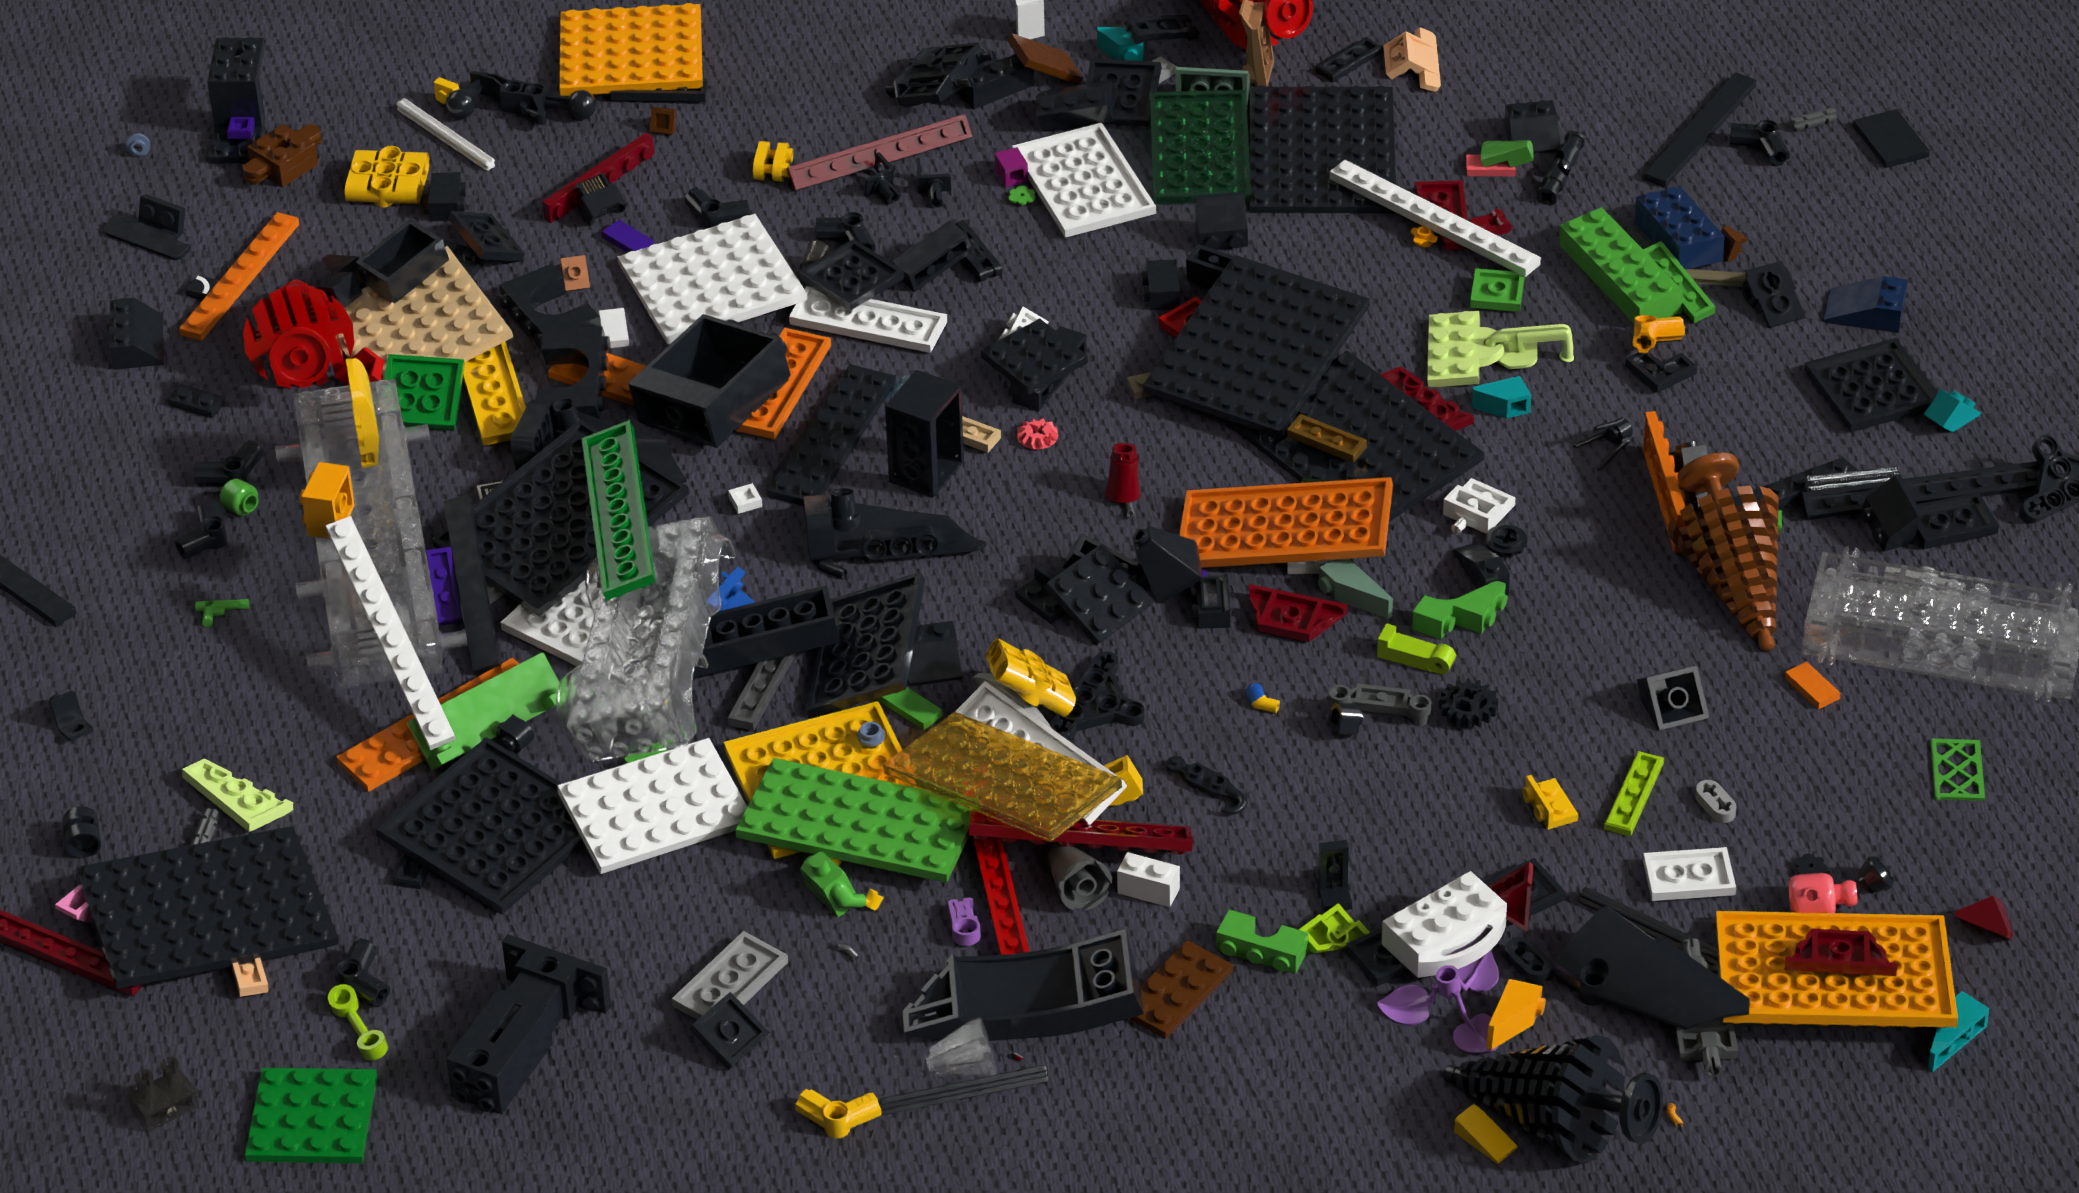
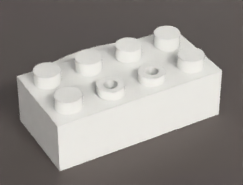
(1446, 927)

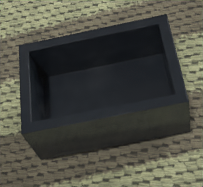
(402, 261)

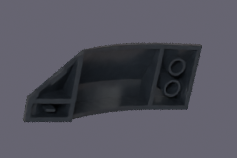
(1031, 991)

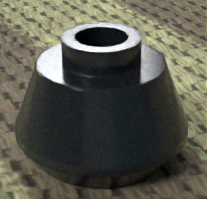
(1875, 875)

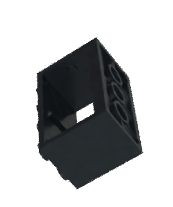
(924, 433)

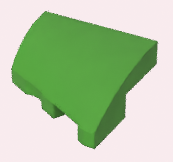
(1512, 151)

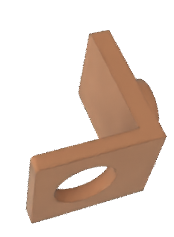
(575, 273)

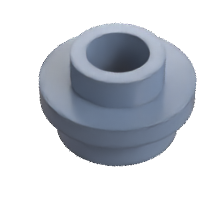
(138, 139)
(871, 734)

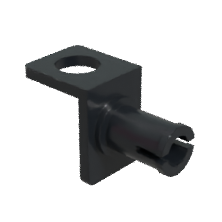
(882, 181)
(933, 185)
(69, 715)

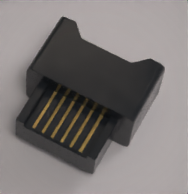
(599, 198)

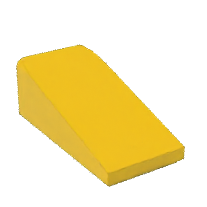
(1483, 1134)

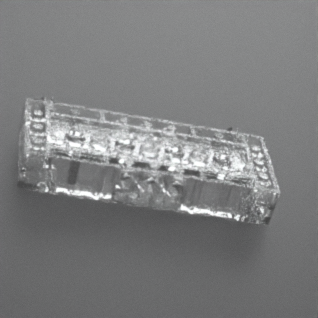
(1944, 625)

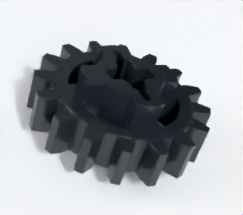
(1468, 703)

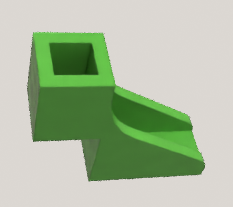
(1469, 611)

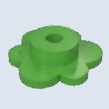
(1022, 195)

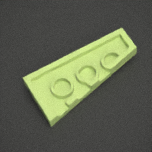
(236, 796)

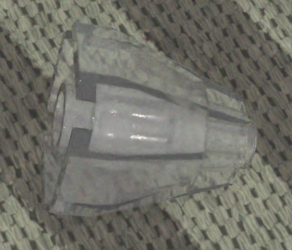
(963, 1053)

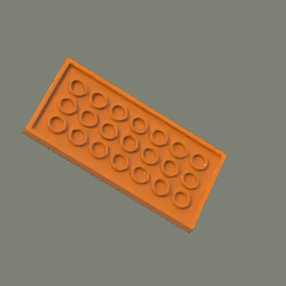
(1289, 522)

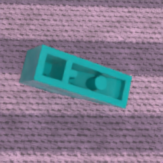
(1949, 1040)

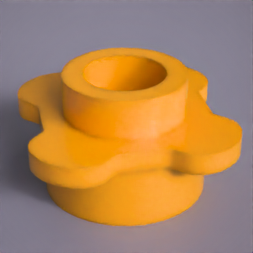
(1423, 236)

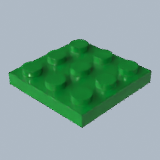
(427, 389)

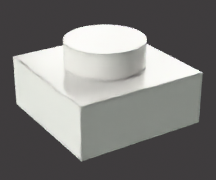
(745, 498)

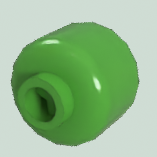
(239, 497)

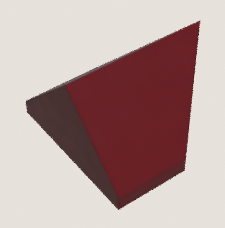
(1516, 892)
(1988, 915)

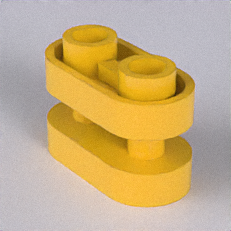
(782, 157)

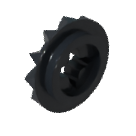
(1498, 534)

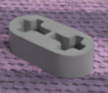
(1712, 803)

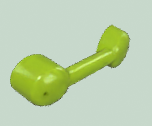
(345, 1004)

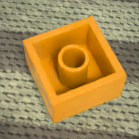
(326, 498)

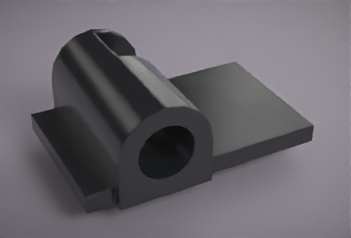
(1774, 292)

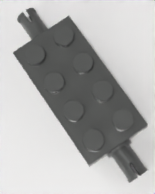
(1708, 1040)

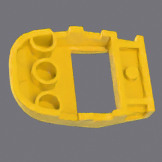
(363, 413)

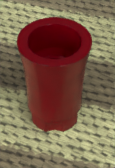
(1123, 474)

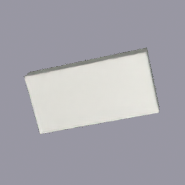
(615, 326)

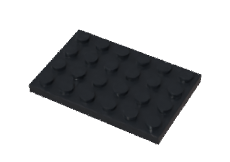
(874, 646)

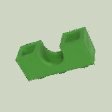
(1282, 951)

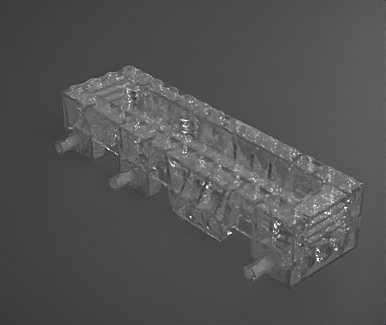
(391, 527)

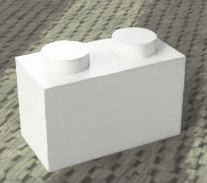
(1148, 879)

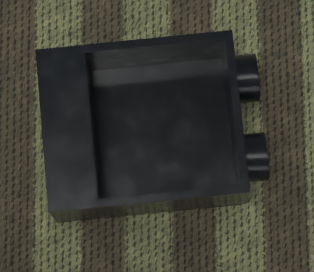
(710, 380)

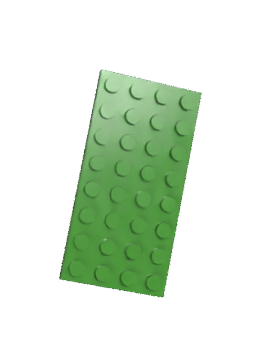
(856, 820)

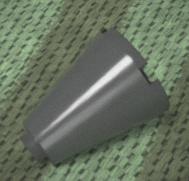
(1078, 877)

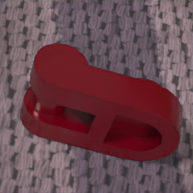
(1495, 217)

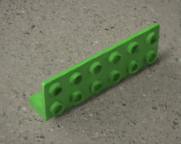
(476, 714)

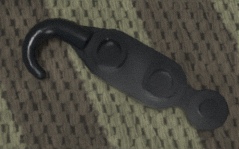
(1208, 781)

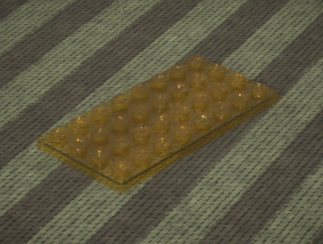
(1002, 776)

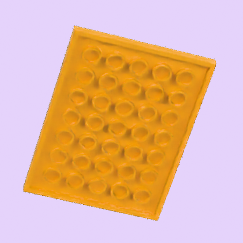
(1753, 962)

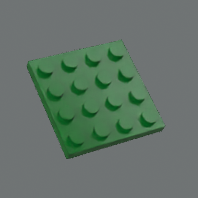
(311, 1115)

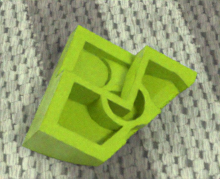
(1332, 930)

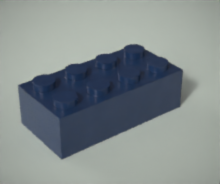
(1681, 226)

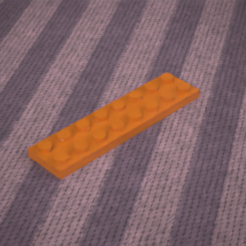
(395, 747)

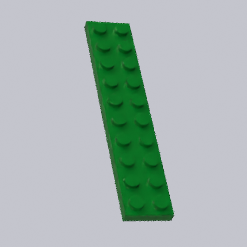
(618, 511)

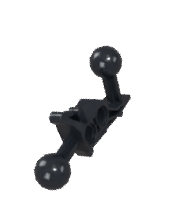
(518, 98)

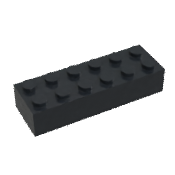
(769, 630)

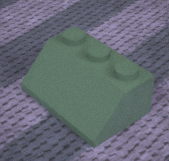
(1212, 80)

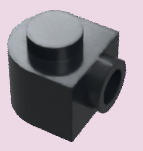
(1345, 718)
(514, 734)

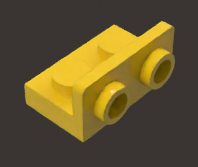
(1549, 802)

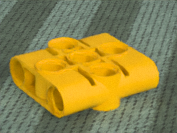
(387, 176)
(1030, 677)

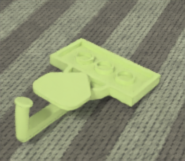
(1461, 346)

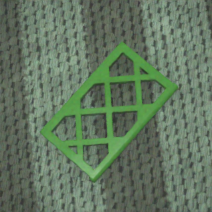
(1959, 792)

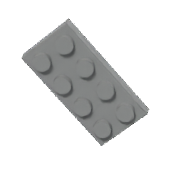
(737, 969)

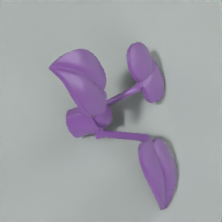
(1409, 1003)

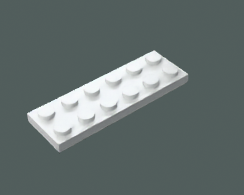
(871, 321)

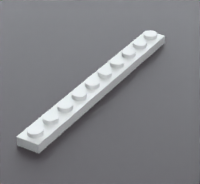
(1435, 218)
(390, 633)

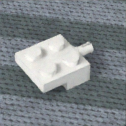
(1476, 506)

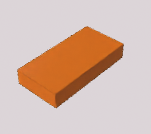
(1812, 685)

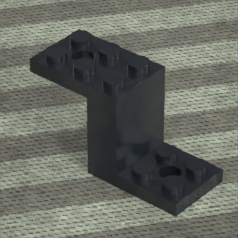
(235, 93)

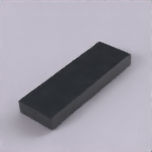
(1349, 59)

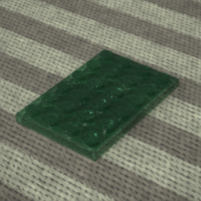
(1199, 144)

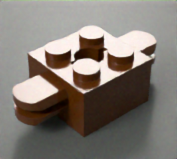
(282, 155)

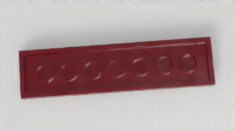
(1101, 832)

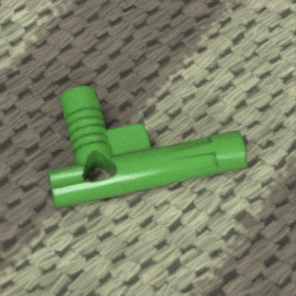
(218, 607)

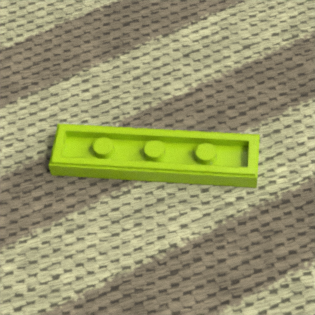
(1634, 793)

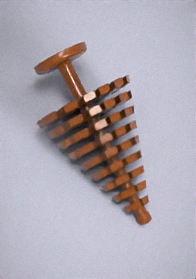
(1732, 543)

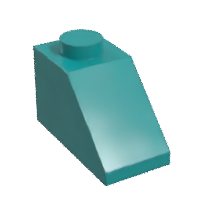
(1119, 44)

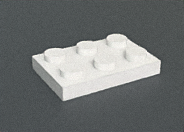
(1689, 874)

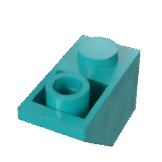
(1503, 397)
(1951, 410)

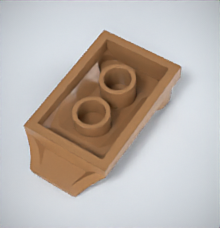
(1259, 46)

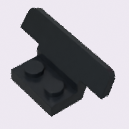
(154, 230)

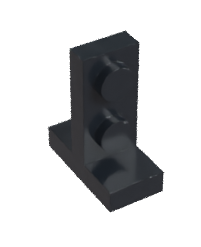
(1332, 875)

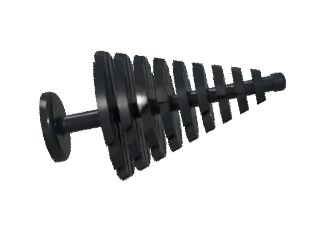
(1561, 1094)

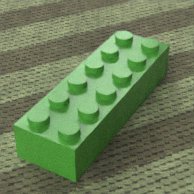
(1620, 266)

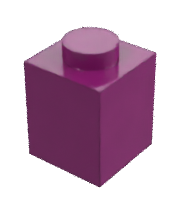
(1011, 167)

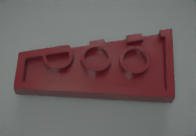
(1448, 196)
(1429, 399)

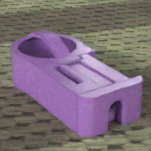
(963, 919)

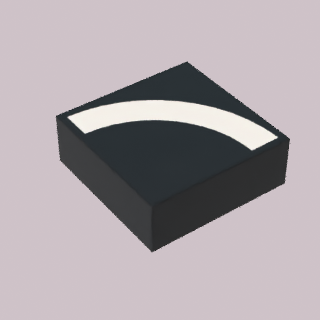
(200, 287)

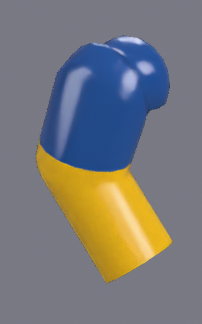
(1258, 699)

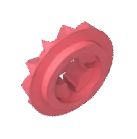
(1037, 441)

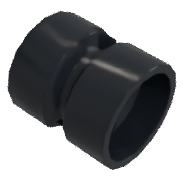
(81, 832)

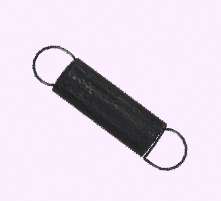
(832, 569)

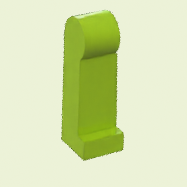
(1414, 651)

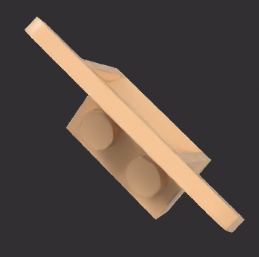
(1414, 52)

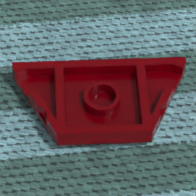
(1292, 613)
(1840, 953)

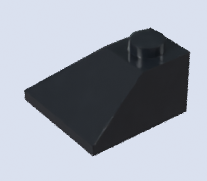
(1674, 697)

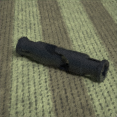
(1560, 168)

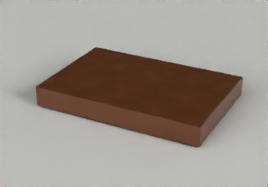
(1045, 59)

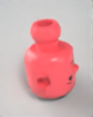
(1819, 894)

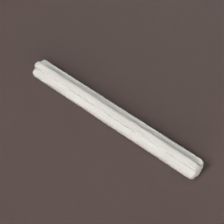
(445, 134)

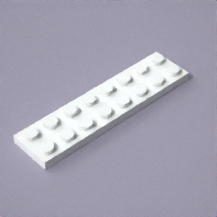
(1001, 712)

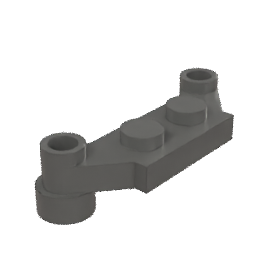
(1384, 700)

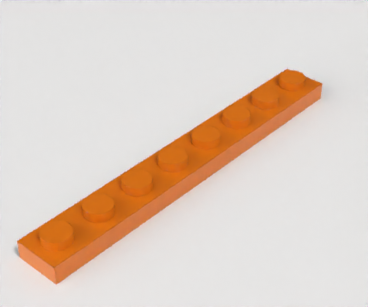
(239, 276)

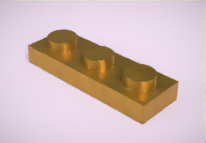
(1327, 438)

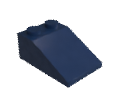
(1868, 304)

